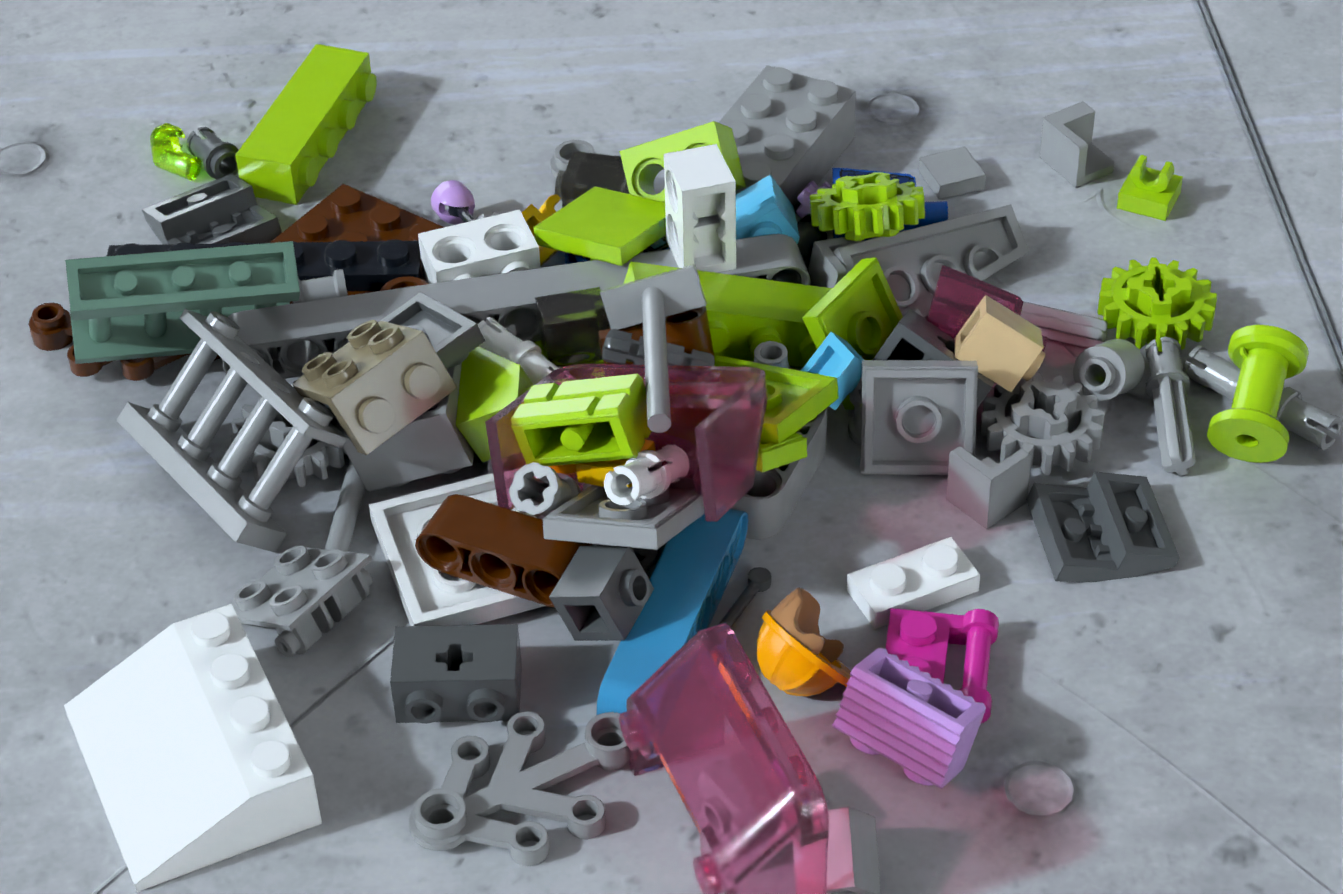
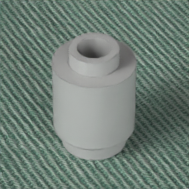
(1109, 369)

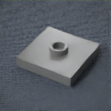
(916, 415)

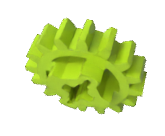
(867, 206)
(1157, 303)

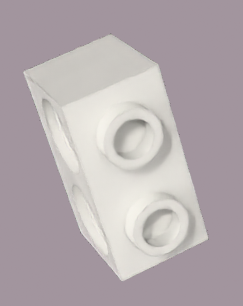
(700, 209)
(478, 248)

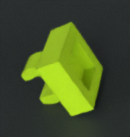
(1150, 190)

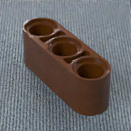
(495, 548)

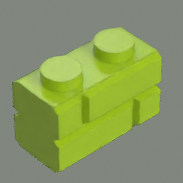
(582, 421)

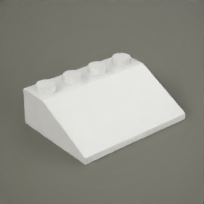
(192, 751)

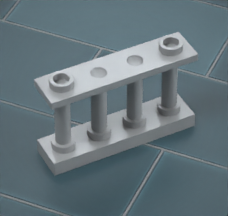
(187, 455)

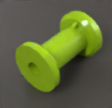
(1265, 360)

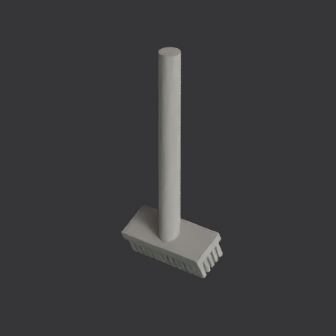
(649, 303)

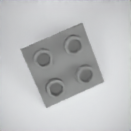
(304, 595)

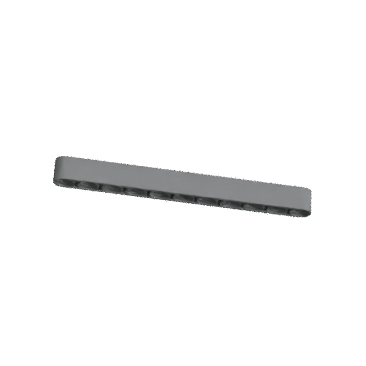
(299, 332)

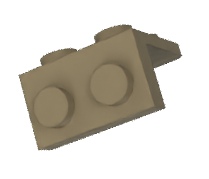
(377, 381)

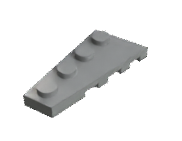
(913, 258)

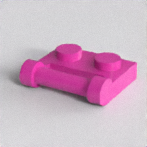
(924, 641)

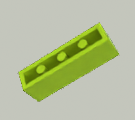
(306, 123)
(751, 312)

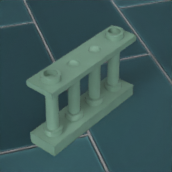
(135, 301)

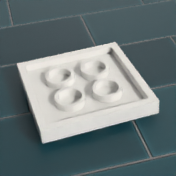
(426, 593)

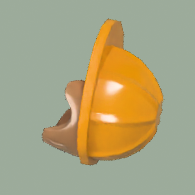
(793, 650)

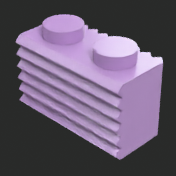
(909, 718)

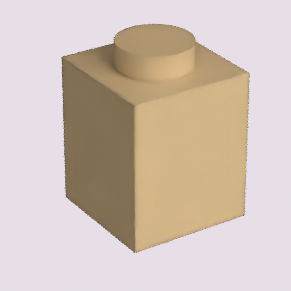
(1000, 343)

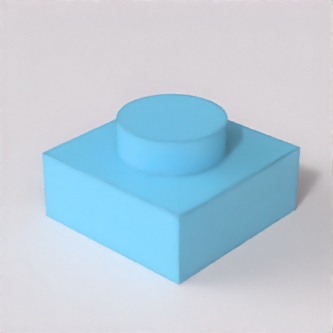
(839, 360)

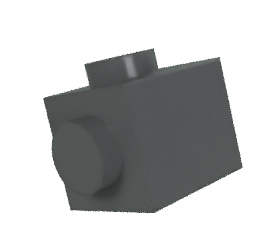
(601, 593)

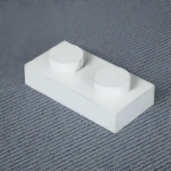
(913, 581)

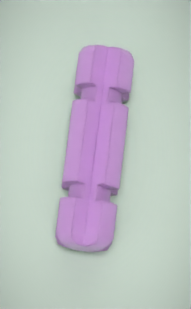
(804, 197)

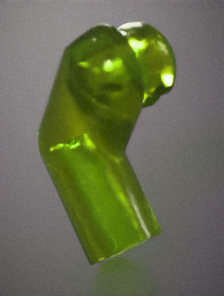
(167, 152)

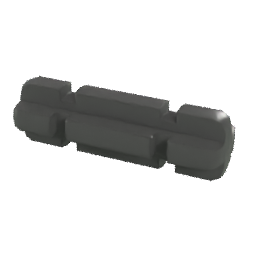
(621, 348)

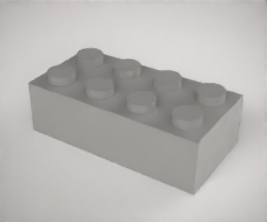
(791, 128)

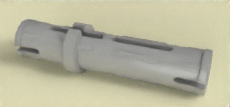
(1292, 412)

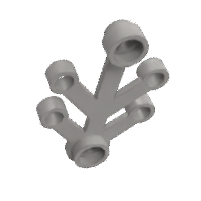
(517, 790)

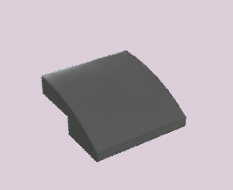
(213, 215)
(1102, 529)

